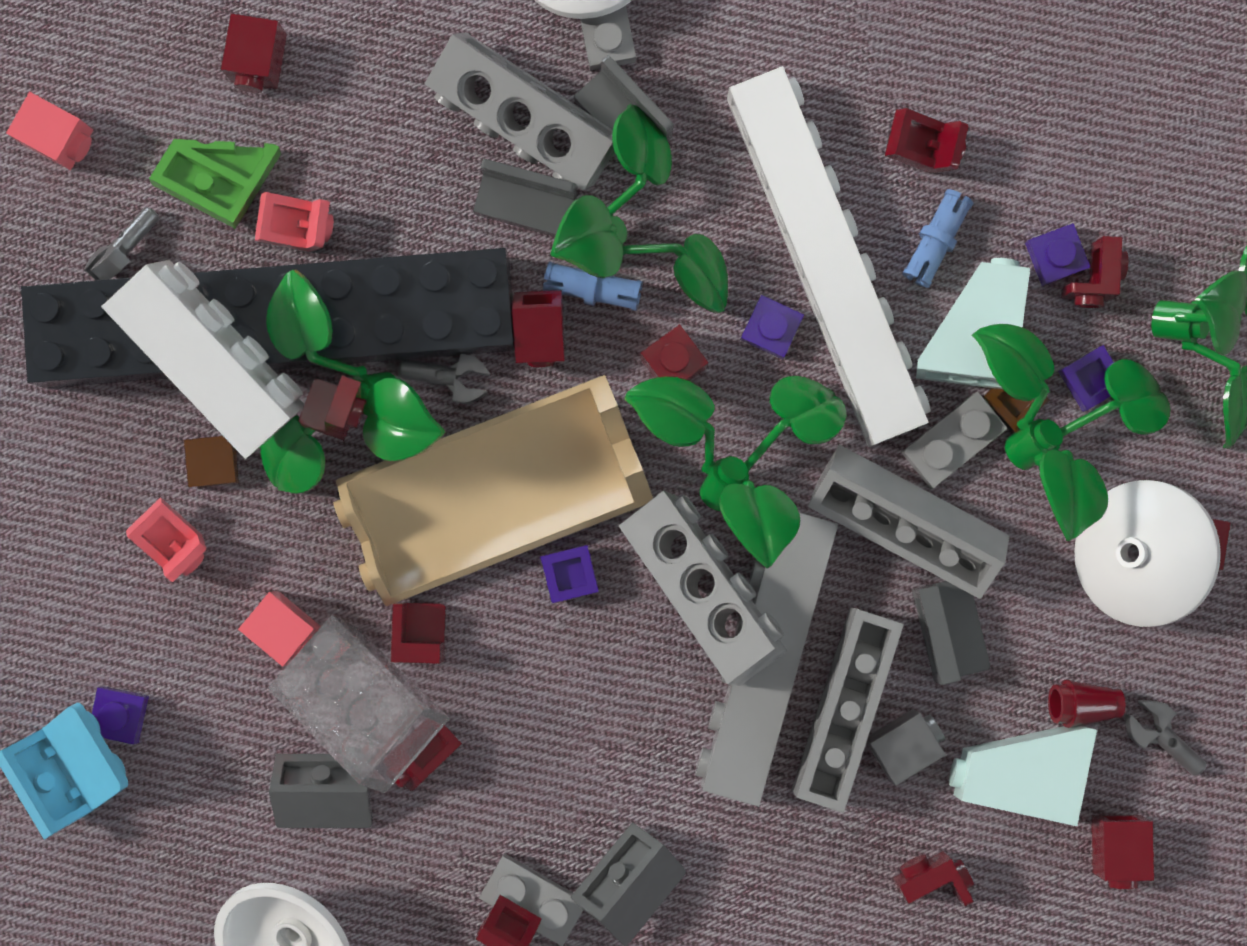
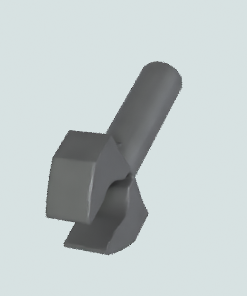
(112, 259)
(447, 376)
(1164, 736)

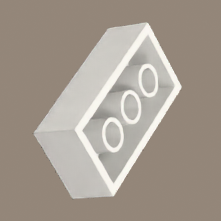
(205, 354)

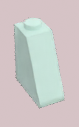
(991, 297)
(1028, 773)

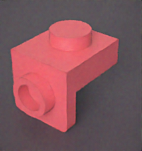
(293, 222)
(168, 540)

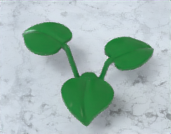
(595, 238)
(1220, 312)
(396, 420)
(1072, 486)
(760, 516)

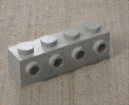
(910, 522)

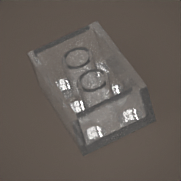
(358, 704)

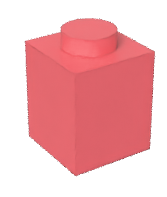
(51, 131)
(279, 627)

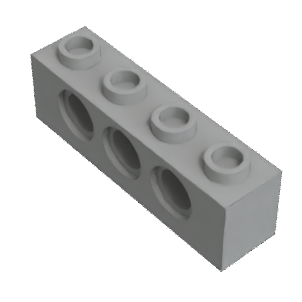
(454, 82)
(651, 535)
(847, 709)

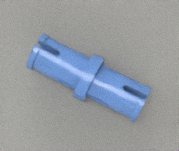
(937, 238)
(579, 284)

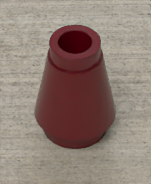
(1084, 703)

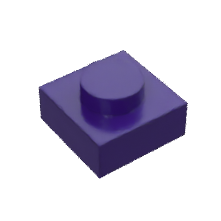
(1057, 254)
(772, 327)
(1087, 378)
(569, 574)
(120, 714)

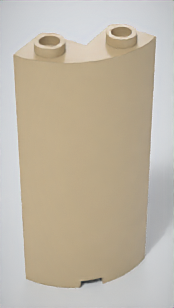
(493, 491)

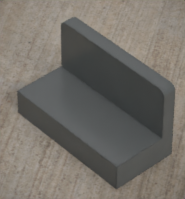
(612, 92)
(523, 197)
(950, 631)
(317, 794)
(629, 883)

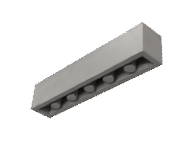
(754, 713)

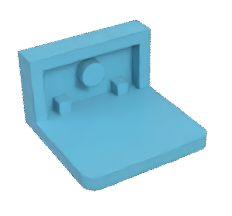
(63, 770)

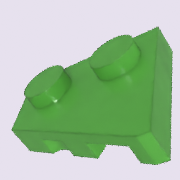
(215, 176)

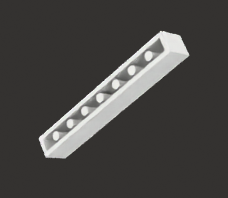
(826, 256)

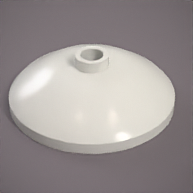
(1174, 561)
(276, 917)

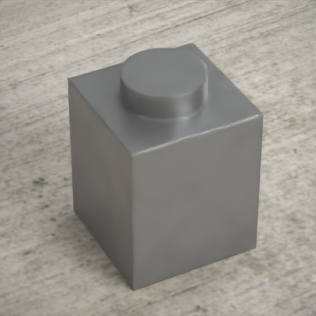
(907, 745)

